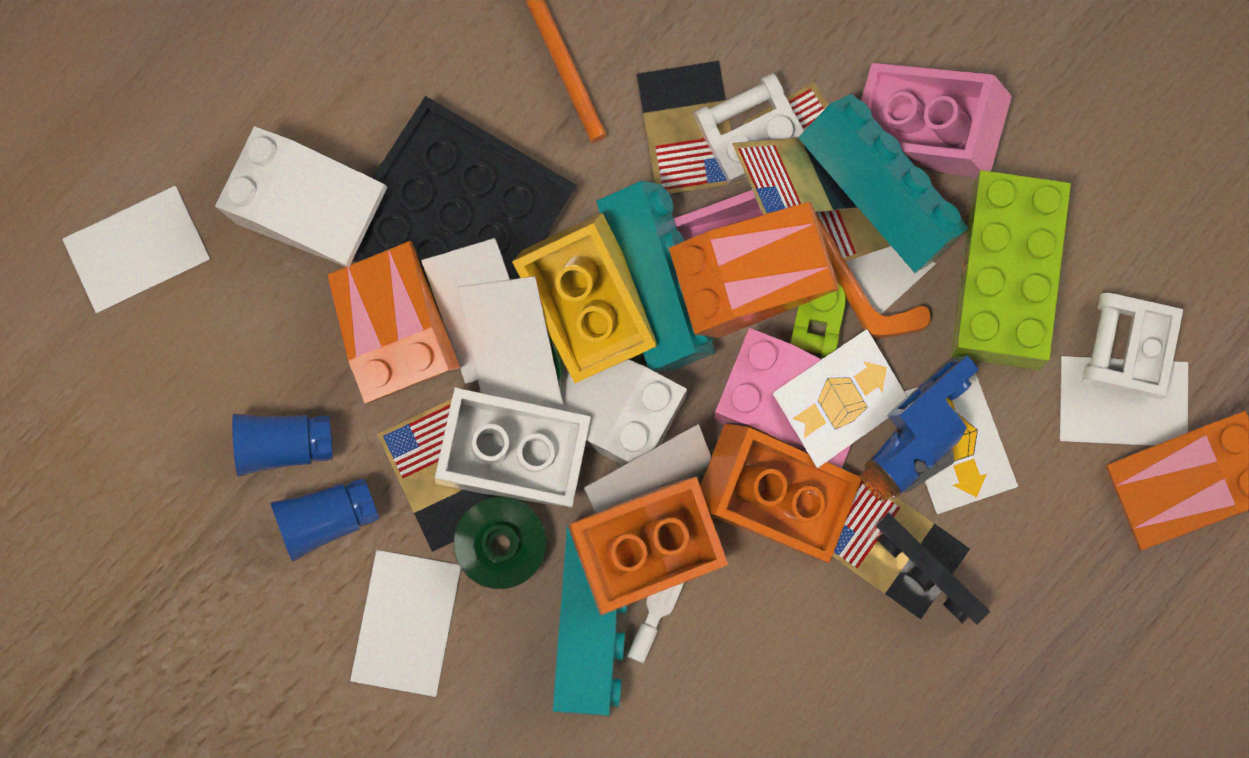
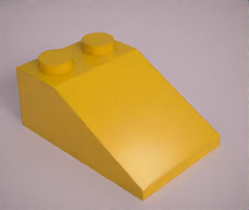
(587, 297)

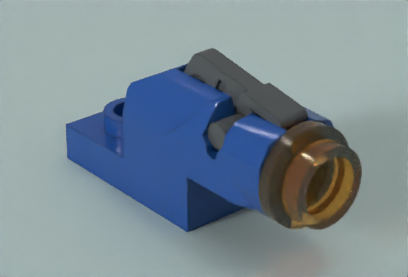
(927, 433)

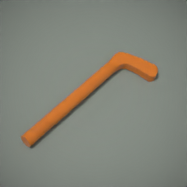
(567, 70)
(877, 325)

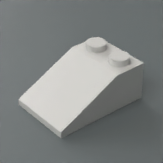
(300, 197)
(627, 408)
(512, 449)

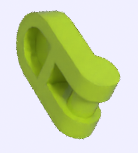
(823, 311)

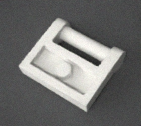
(777, 124)
(1148, 347)

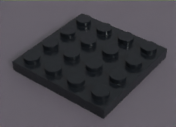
(460, 188)

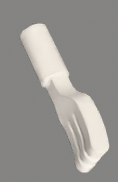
(658, 606)

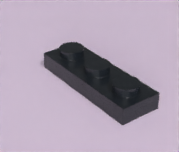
(930, 570)

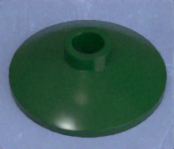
(496, 519)

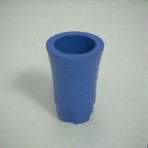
(279, 441)
(323, 516)

